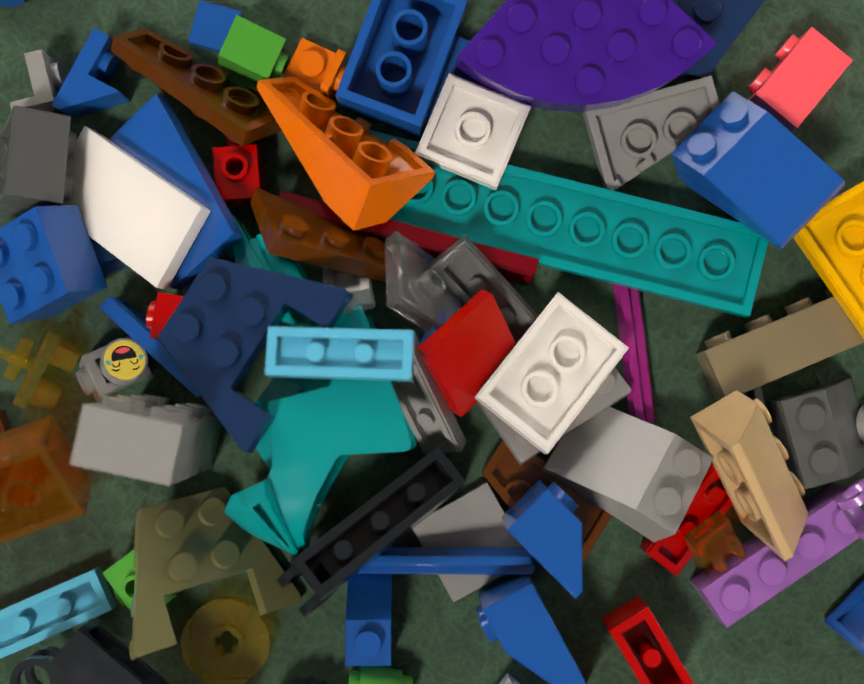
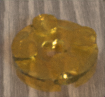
(209, 658)

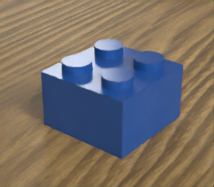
(46, 263)

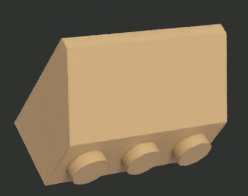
(754, 470)

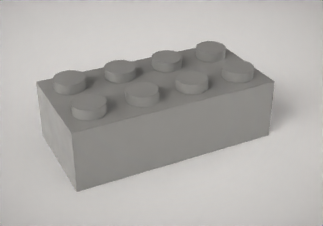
(146, 438)

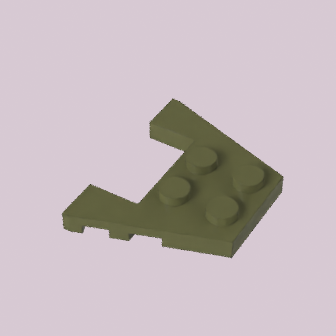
(188, 546)

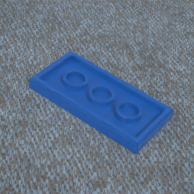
(163, 145)

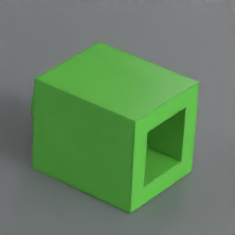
(252, 51)

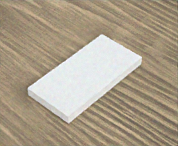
(132, 208)

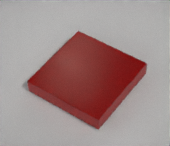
(467, 351)

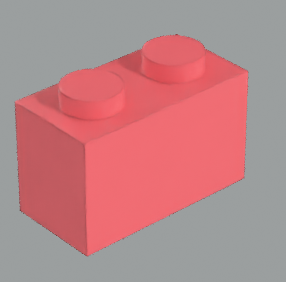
(800, 79)

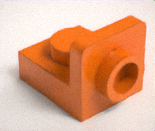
(318, 67)

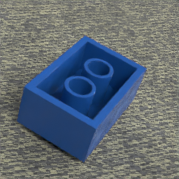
(401, 61)

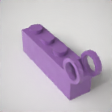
(749, 582)

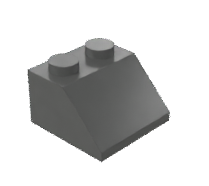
(35, 160)
(819, 432)

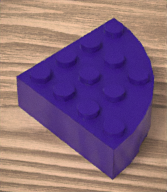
(583, 51)

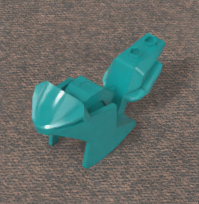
(313, 427)

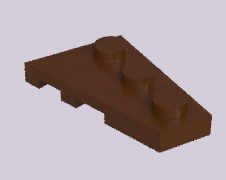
(514, 480)

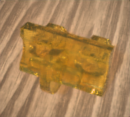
(34, 387)

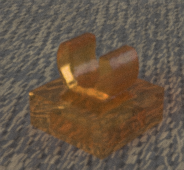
(714, 544)

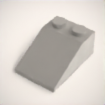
(631, 471)

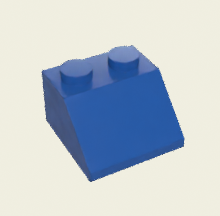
(549, 532)

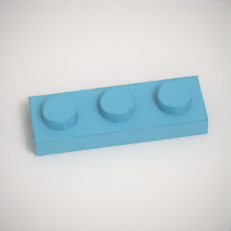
(340, 353)
(54, 611)

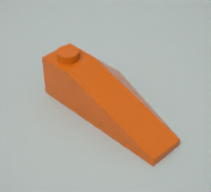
(349, 166)

